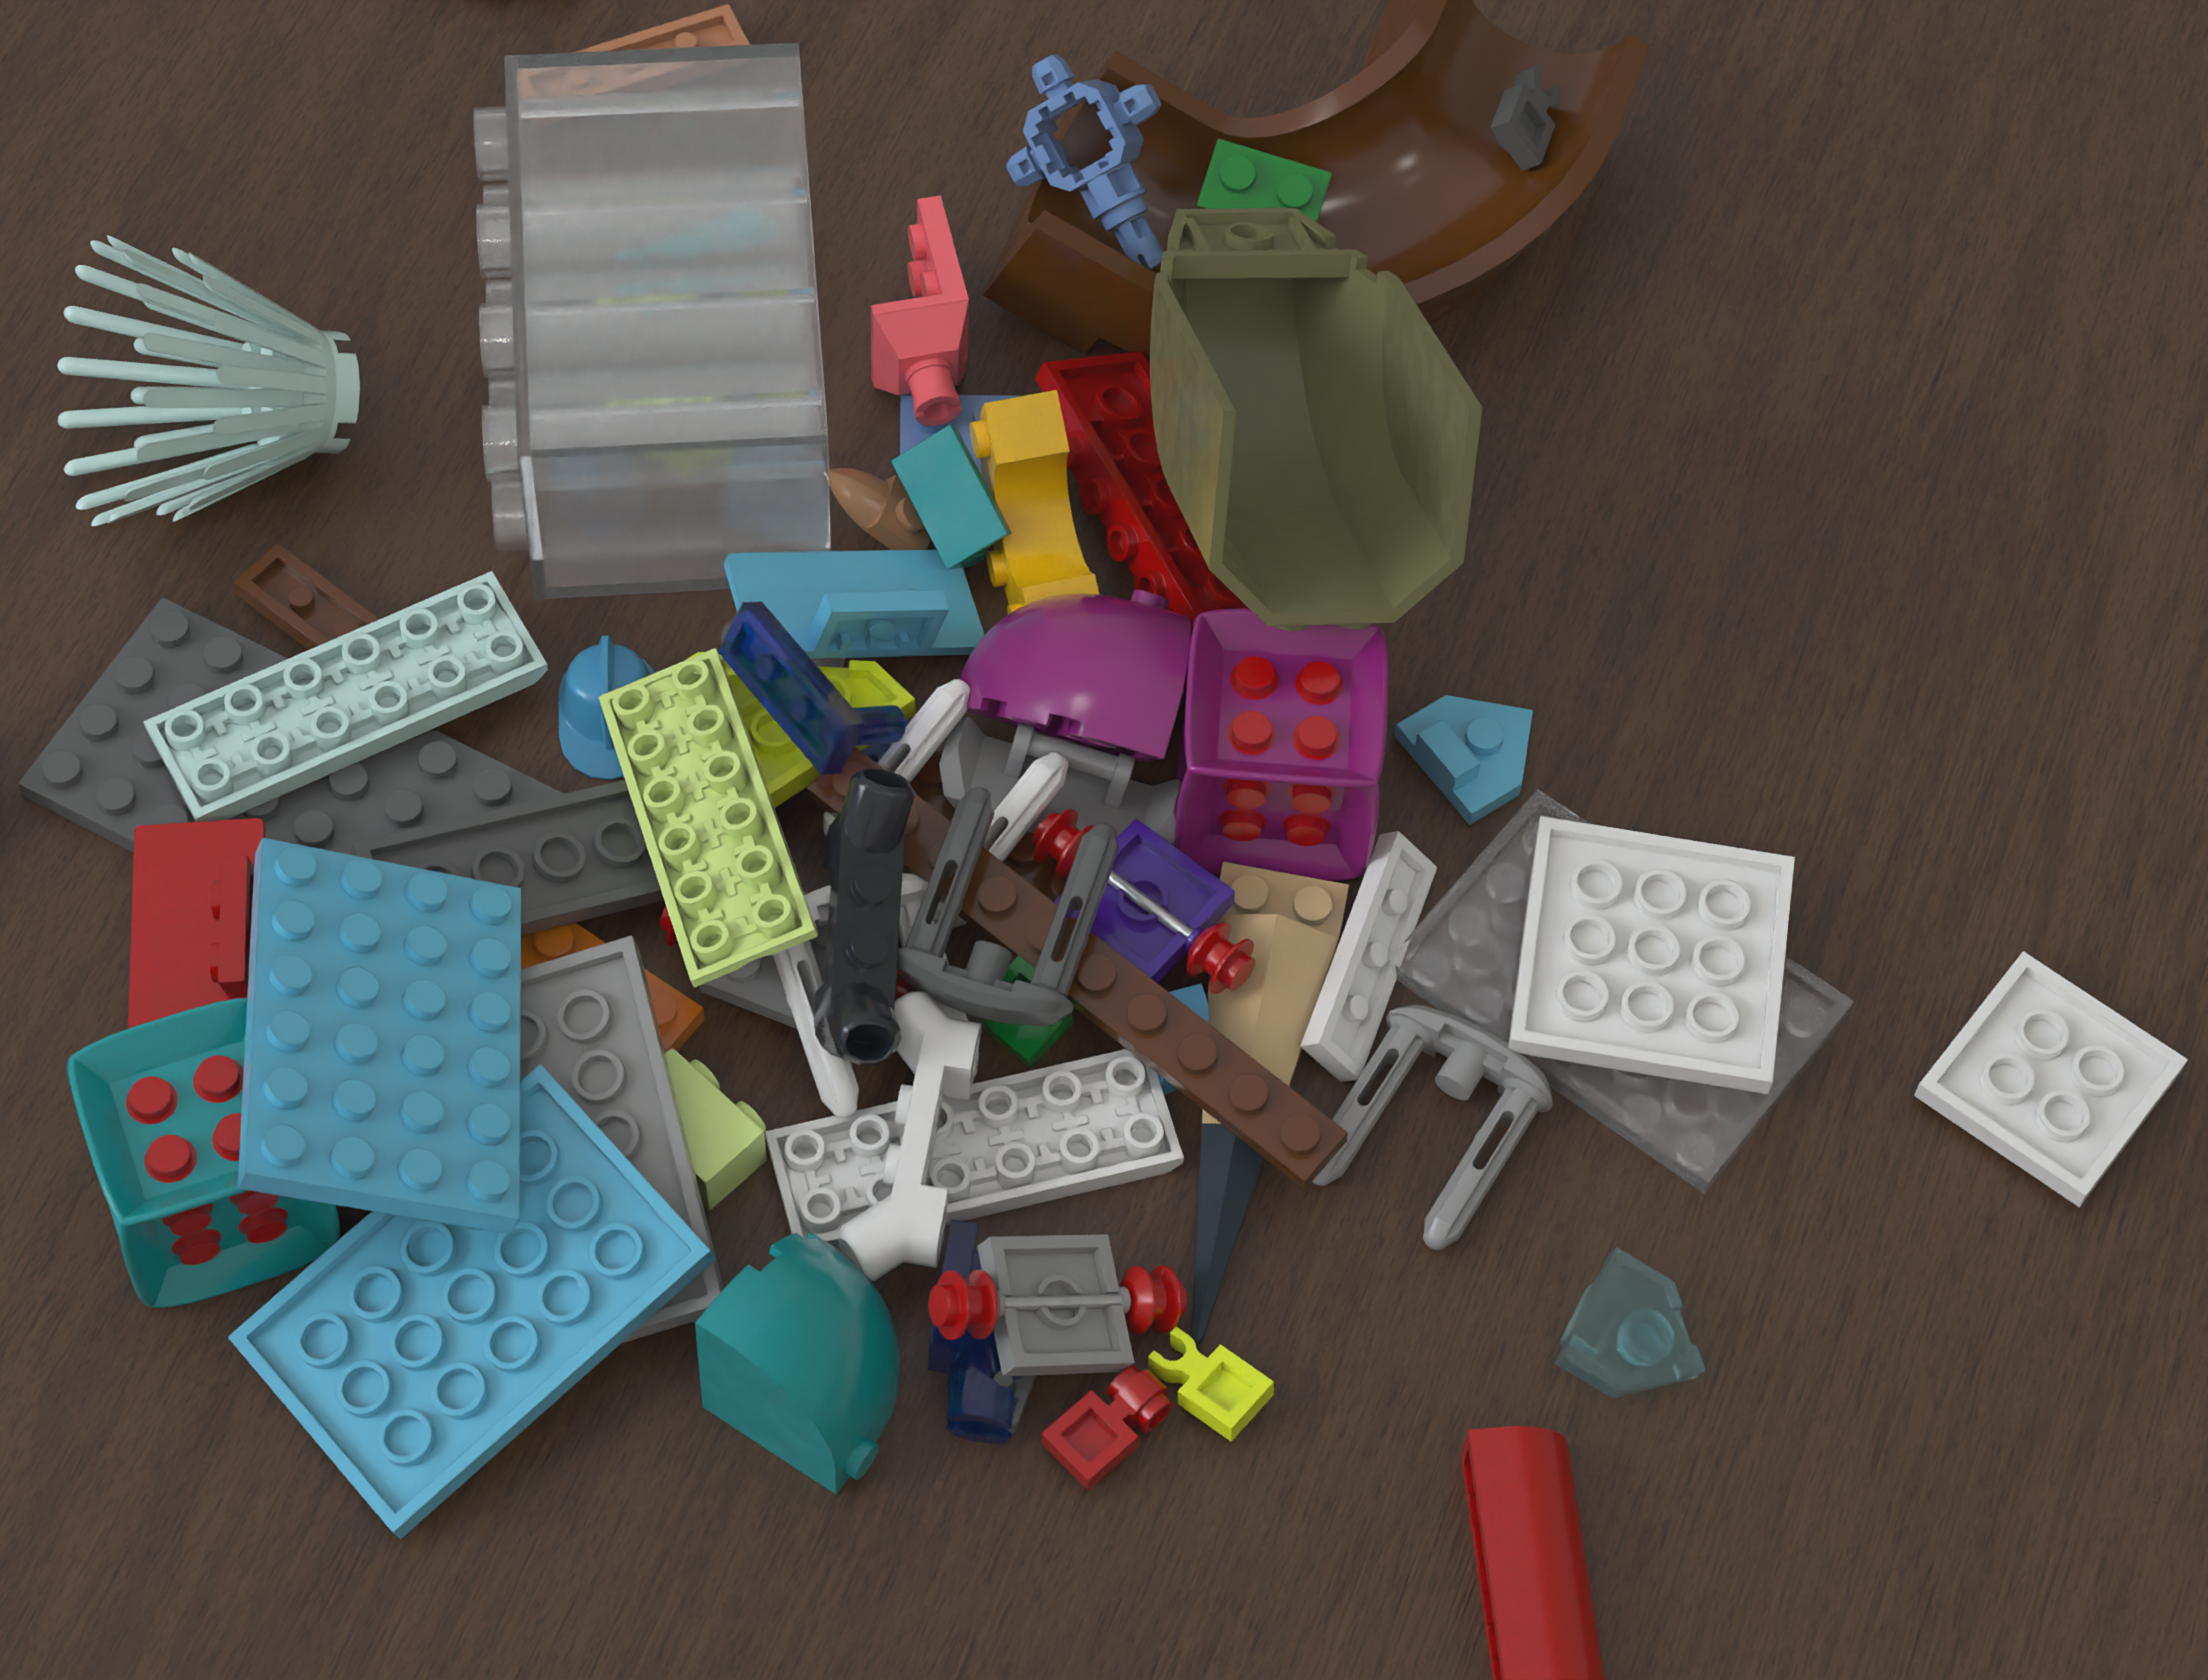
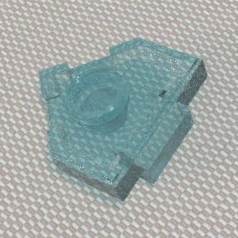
(1629, 1331)

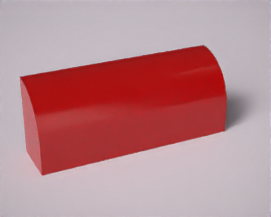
(1530, 1555)

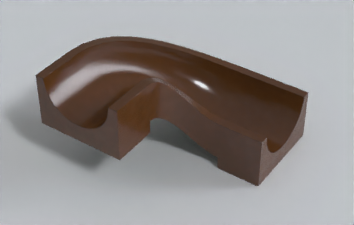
(1407, 155)

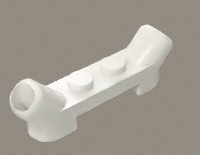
(914, 1217)

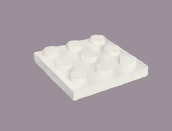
(2050, 1078)

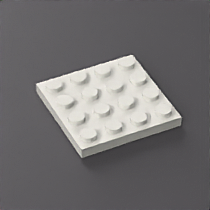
(1653, 955)

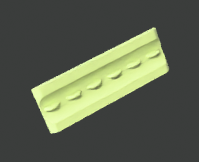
(707, 818)

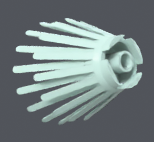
(275, 389)

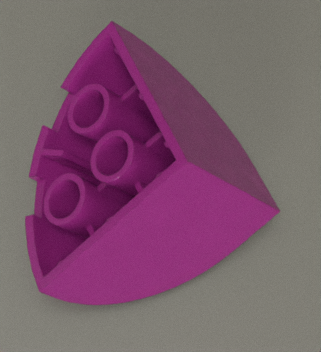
(1086, 671)

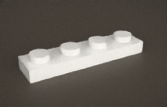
(1358, 977)

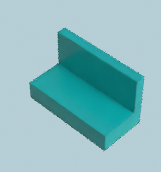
(951, 498)

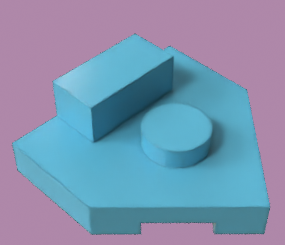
(1469, 751)

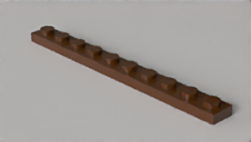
(1122, 1000)

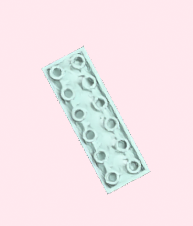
(346, 699)

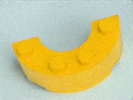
(1026, 472)

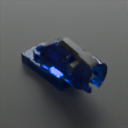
(980, 1400)

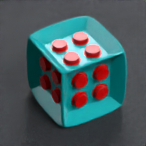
(166, 1148)

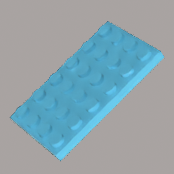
(382, 1038)
(443, 1341)

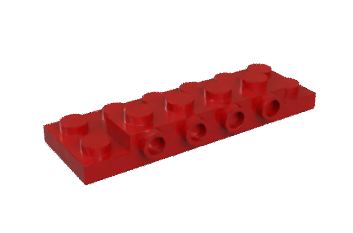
(1122, 479)

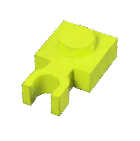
(1215, 1389)

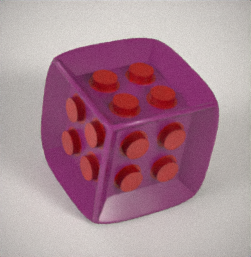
(1282, 746)

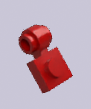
(1098, 1436)

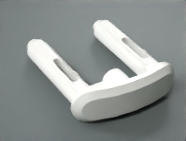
(1021, 804)
(832, 1074)

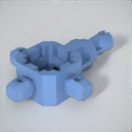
(1110, 183)

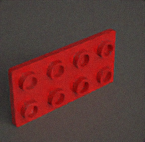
(191, 915)

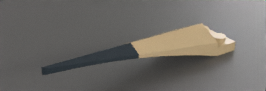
(1295, 938)

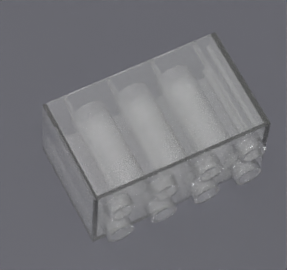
(654, 317)

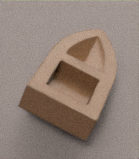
(880, 508)

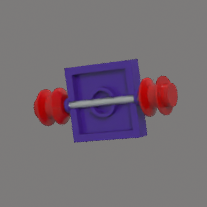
(1155, 904)

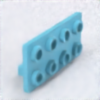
(861, 601)

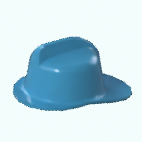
(582, 723)

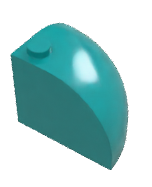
(803, 1360)

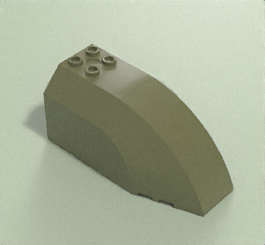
(1307, 420)

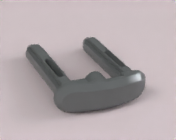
(982, 987)

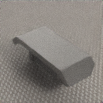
(1094, 784)

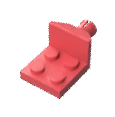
(924, 340)

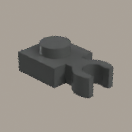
(1522, 120)

